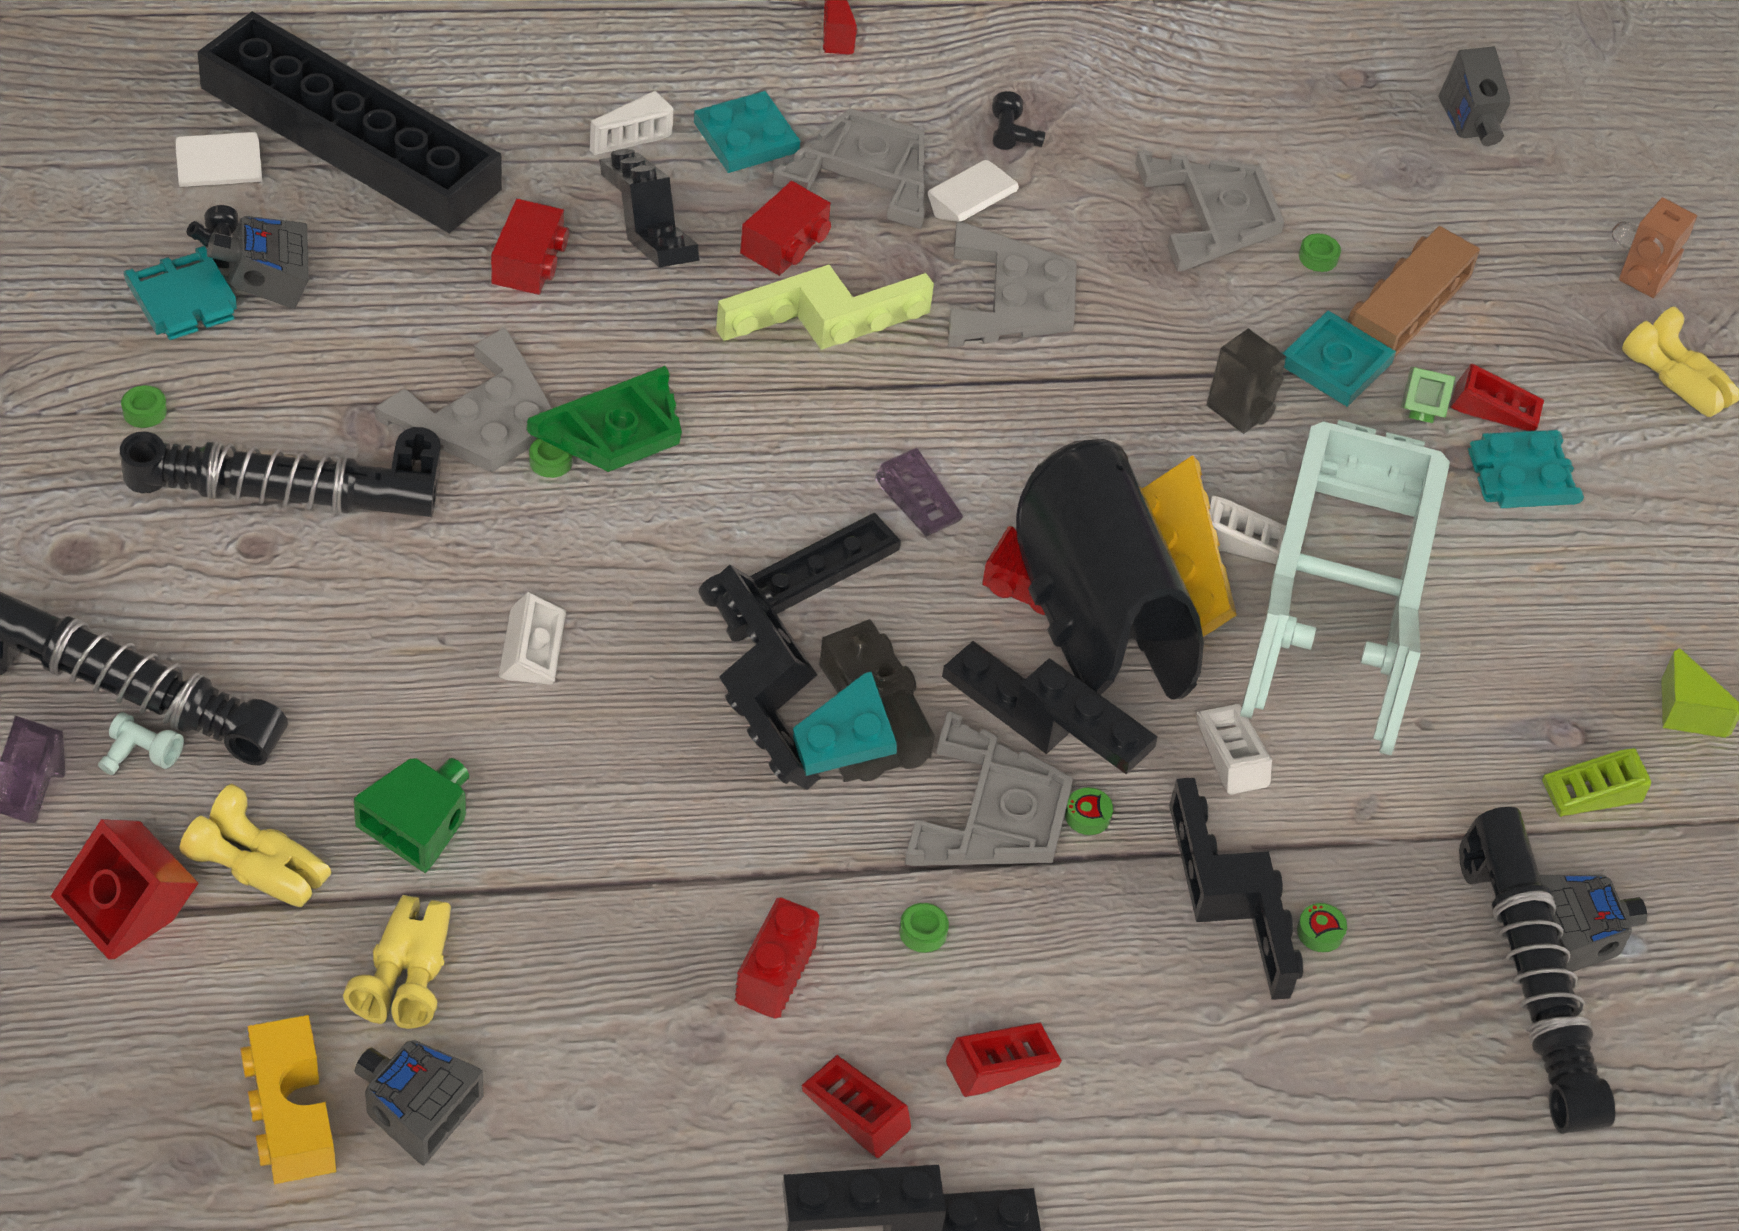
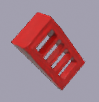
(838, 27)
(1484, 395)
(977, 1074)
(879, 1127)

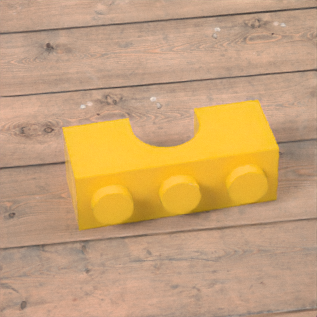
(295, 1136)

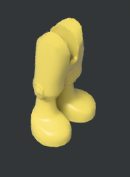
(1680, 370)
(275, 861)
(409, 946)

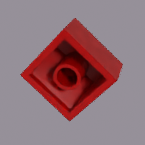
(123, 886)

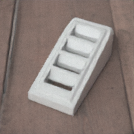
(643, 122)
(1229, 517)
(1236, 751)

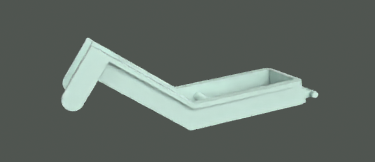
(1377, 472)

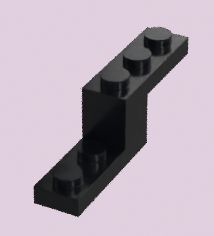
(648, 208)
(766, 676)
(1049, 707)
(1235, 888)
(901, 1201)

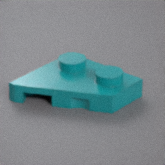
(845, 729)

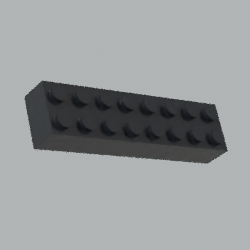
(350, 121)

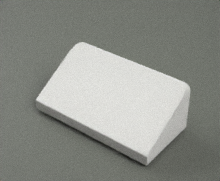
(218, 159)
(970, 191)
(532, 641)

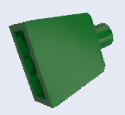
(414, 809)

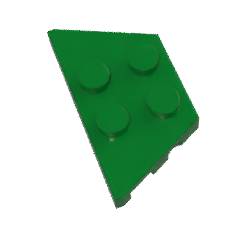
(614, 423)

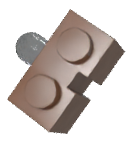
(1654, 246)

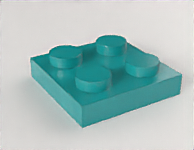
(746, 131)
(1338, 358)

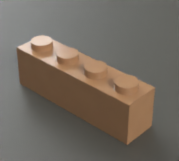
(1416, 289)

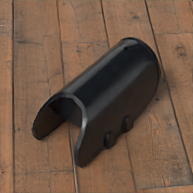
(1105, 569)

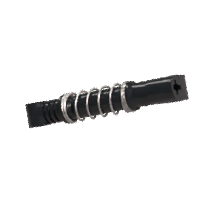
(340, 484)
(193, 704)
(1501, 853)

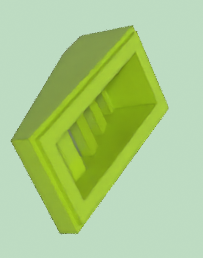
(1622, 768)

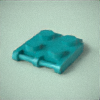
(184, 295)
(1524, 469)

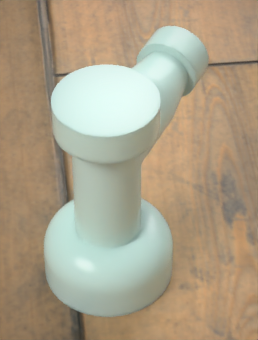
(162, 747)

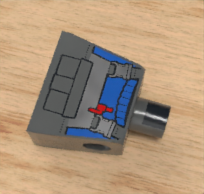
(1476, 95)
(265, 258)
(1592, 917)
(419, 1095)

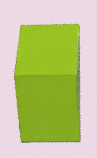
(1696, 700)

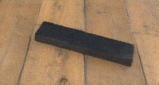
(828, 561)

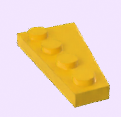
(1186, 525)

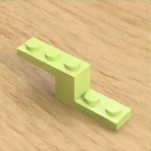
(824, 307)

